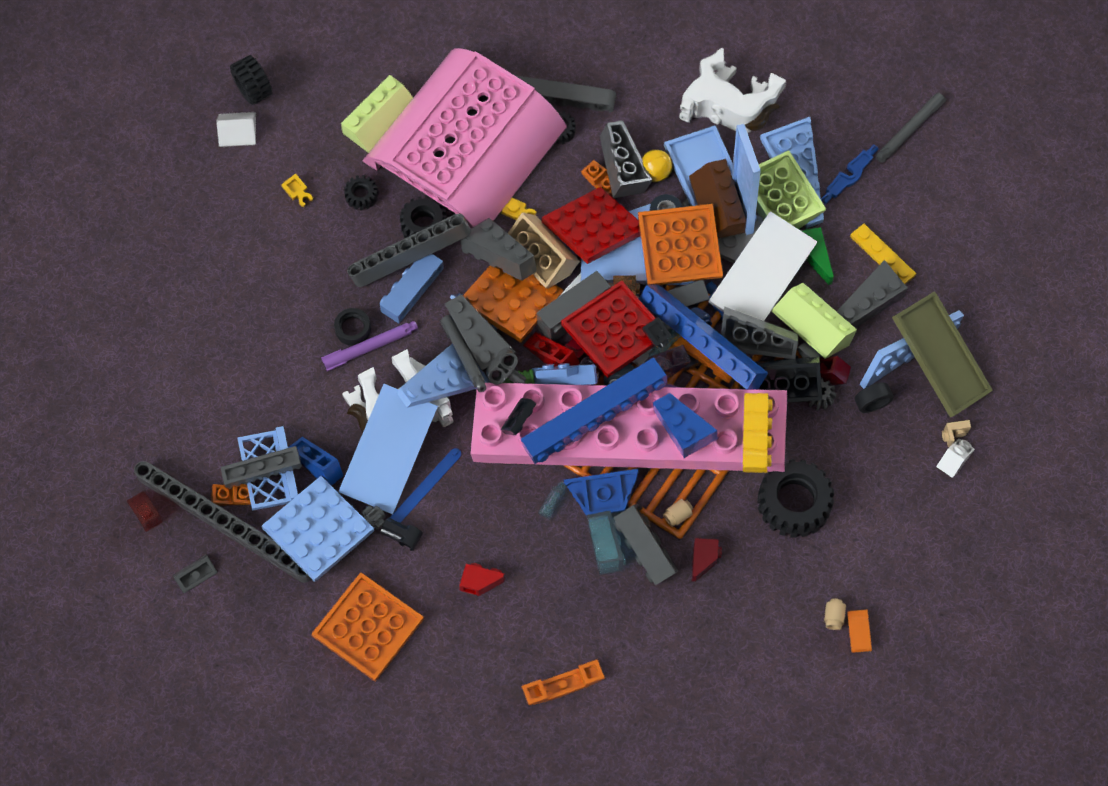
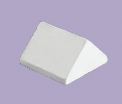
(236, 129)

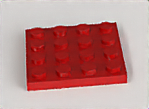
(593, 225)
(611, 328)

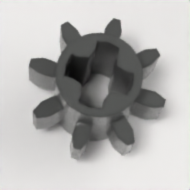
(374, 516)

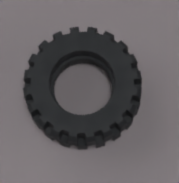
(789, 521)

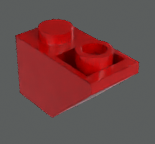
(479, 580)

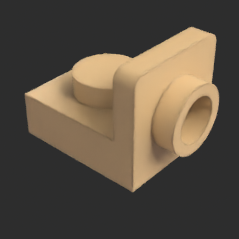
(958, 429)

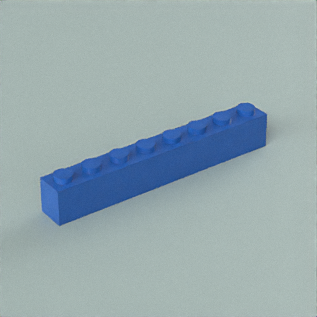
(703, 337)
(594, 410)

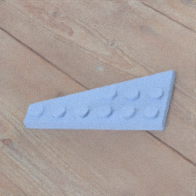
(799, 141)
(895, 355)
(438, 380)

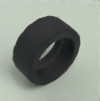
(352, 313)
(874, 397)

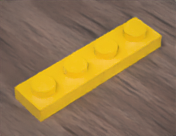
(880, 251)

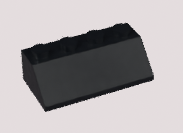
(798, 376)

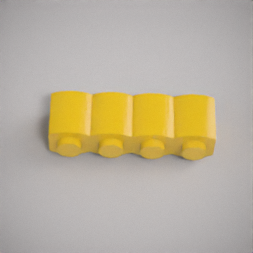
(756, 432)

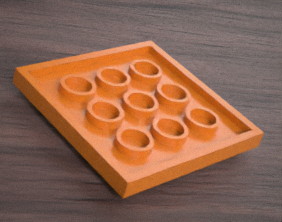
(680, 244)
(509, 301)
(367, 626)

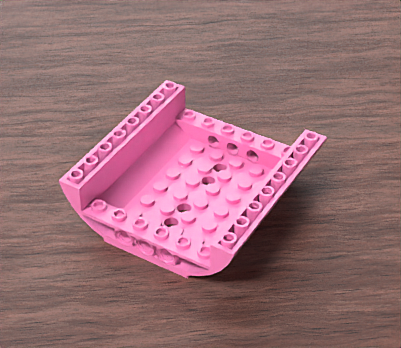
(490, 149)

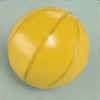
(657, 164)

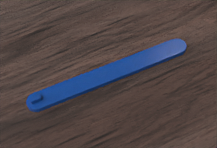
(427, 484)

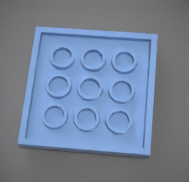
(317, 528)

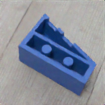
(683, 425)

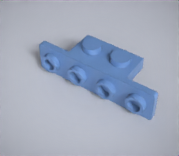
(565, 374)

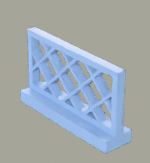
(287, 478)

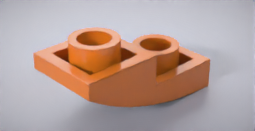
(597, 176)
(235, 496)
(859, 631)

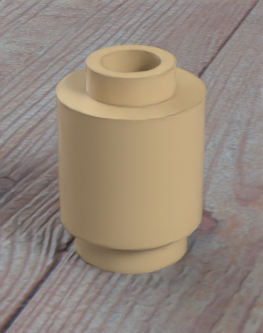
(678, 512)
(835, 614)

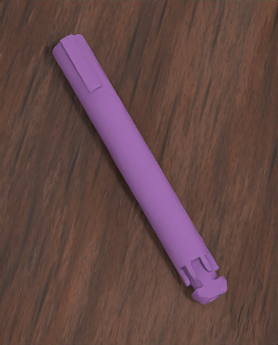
(340, 357)

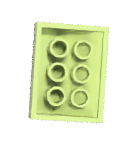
(787, 192)

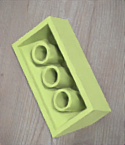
(376, 113)
(814, 320)

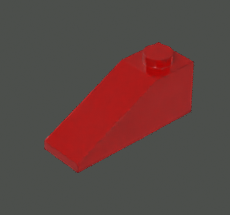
(550, 351)

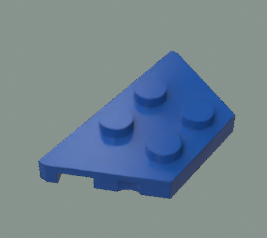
(603, 491)

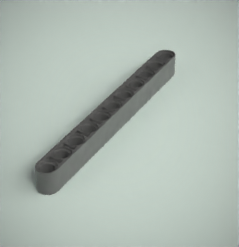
(214, 518)

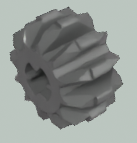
(827, 397)

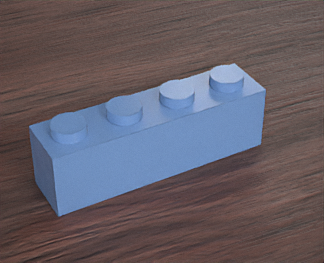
(410, 287)

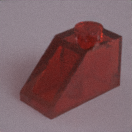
(144, 511)

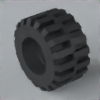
(251, 79)
(417, 209)

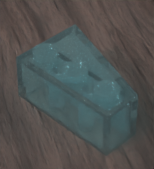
(605, 543)

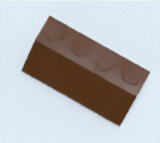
(715, 186)

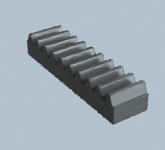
(261, 467)

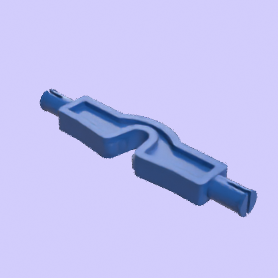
(856, 167)

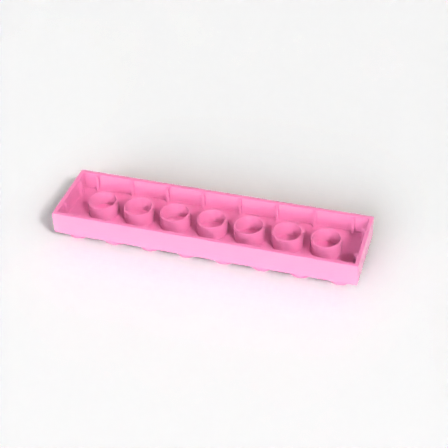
(632, 436)

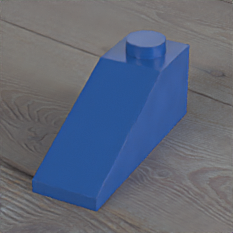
(318, 461)

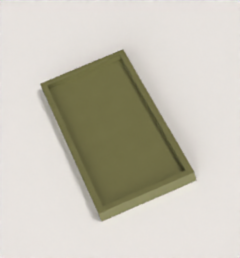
(942, 354)

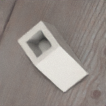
(955, 457)

